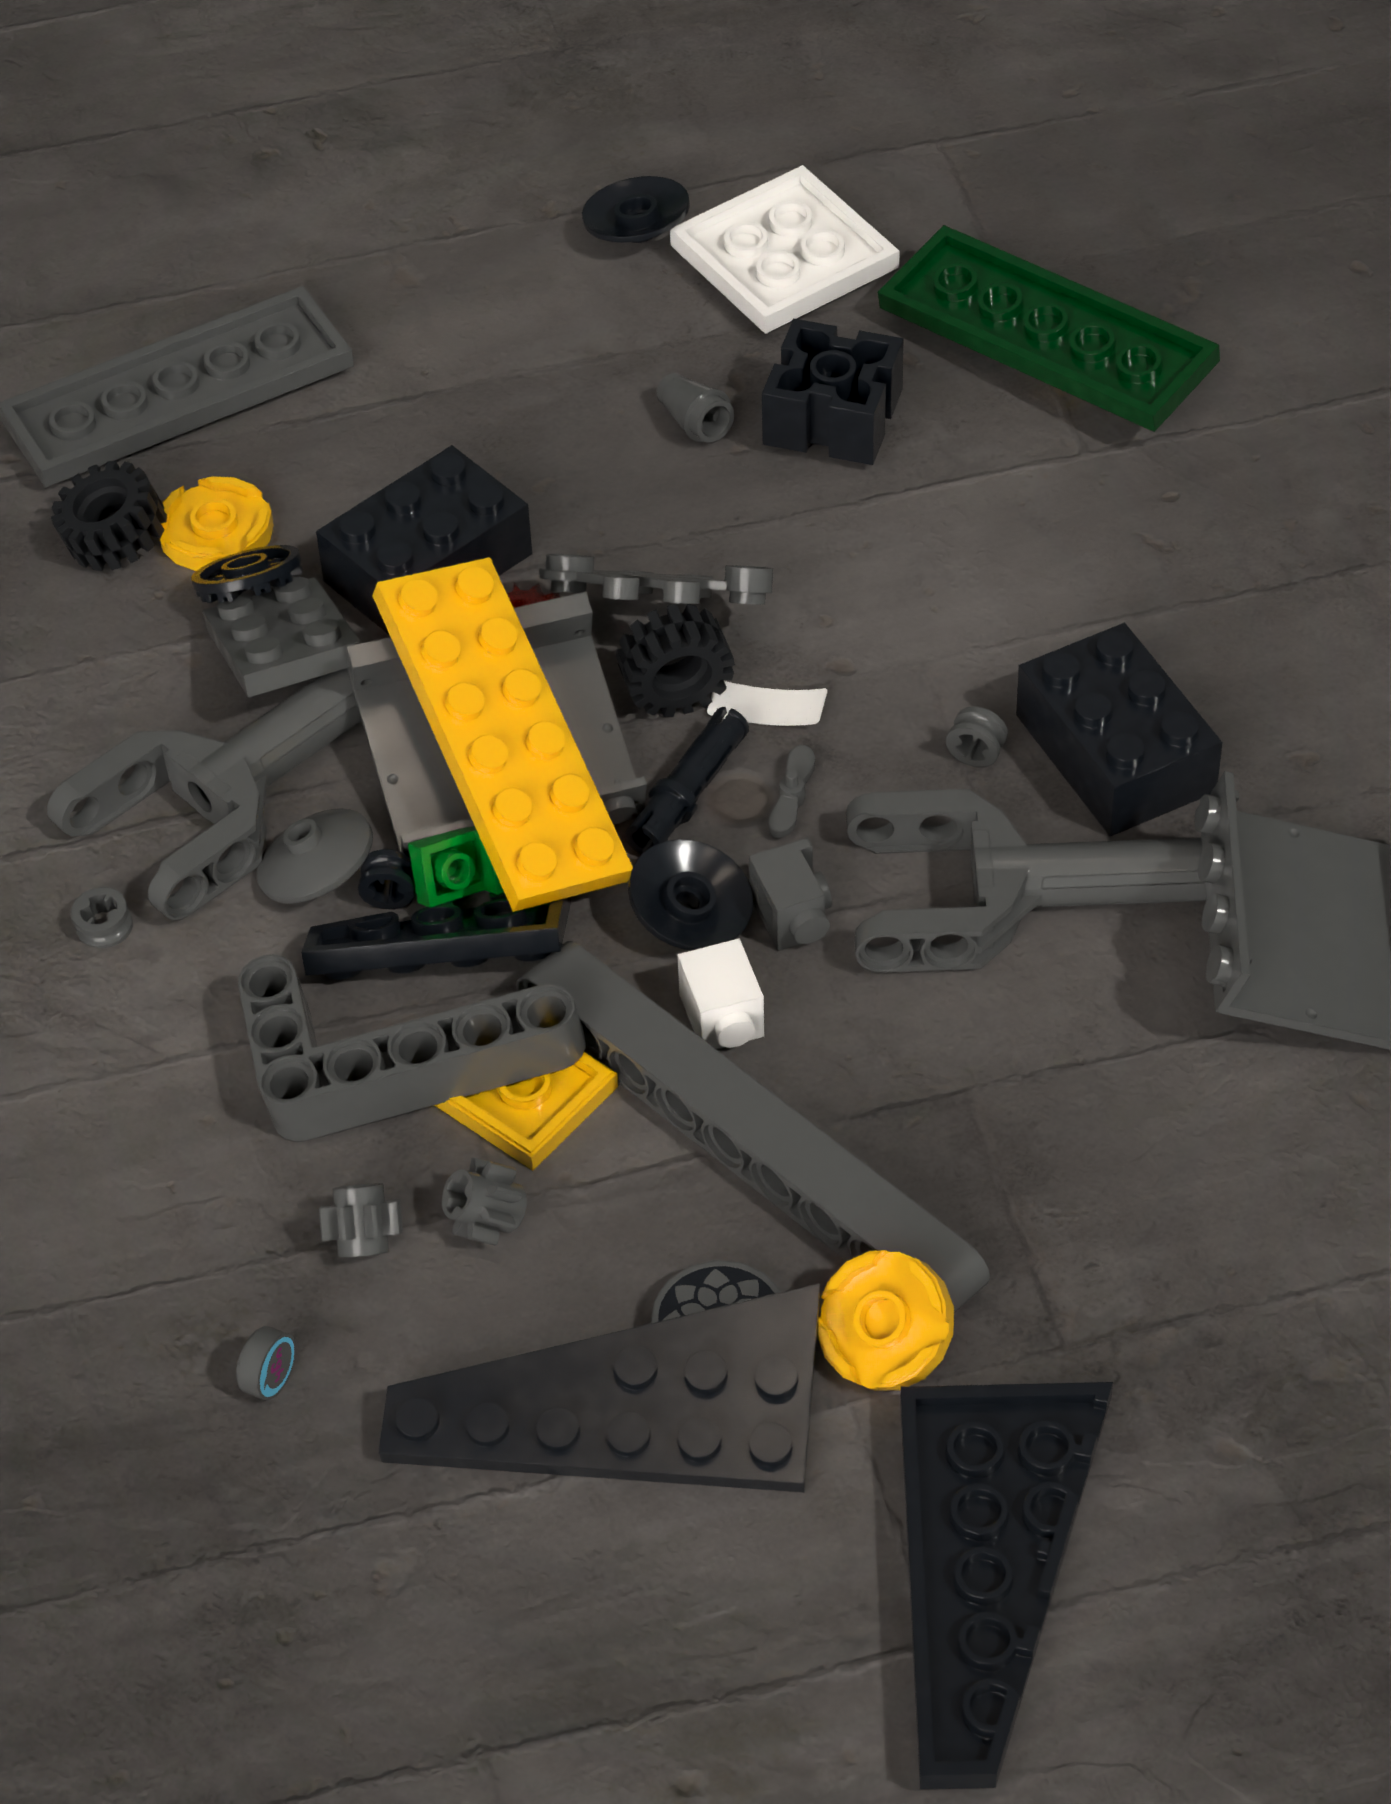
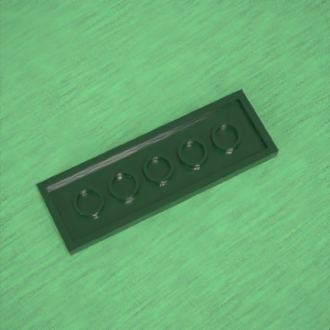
(1050, 327)

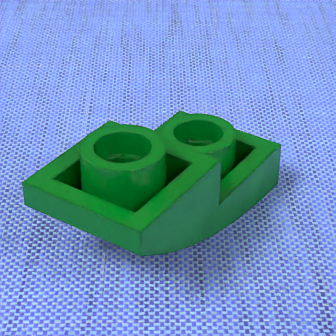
(451, 867)

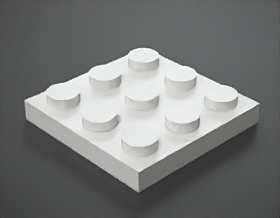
(784, 248)

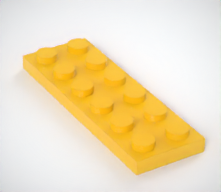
(502, 734)

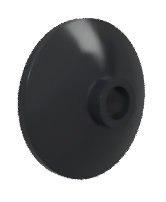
(635, 209)
(694, 876)

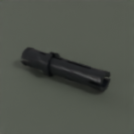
(675, 796)

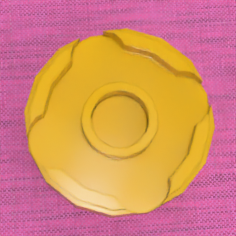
(214, 521)
(885, 1320)

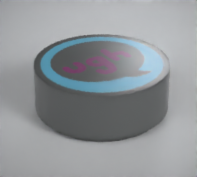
(266, 1362)

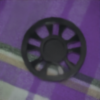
(246, 571)

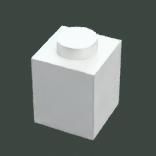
(721, 994)

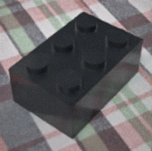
(420, 523)
(1118, 728)

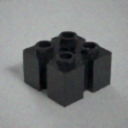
(832, 391)

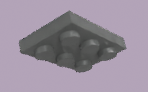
(281, 636)

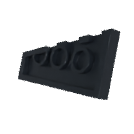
(435, 937)

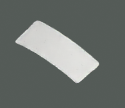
(771, 705)

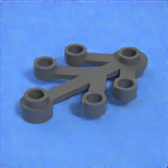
(573, 572)

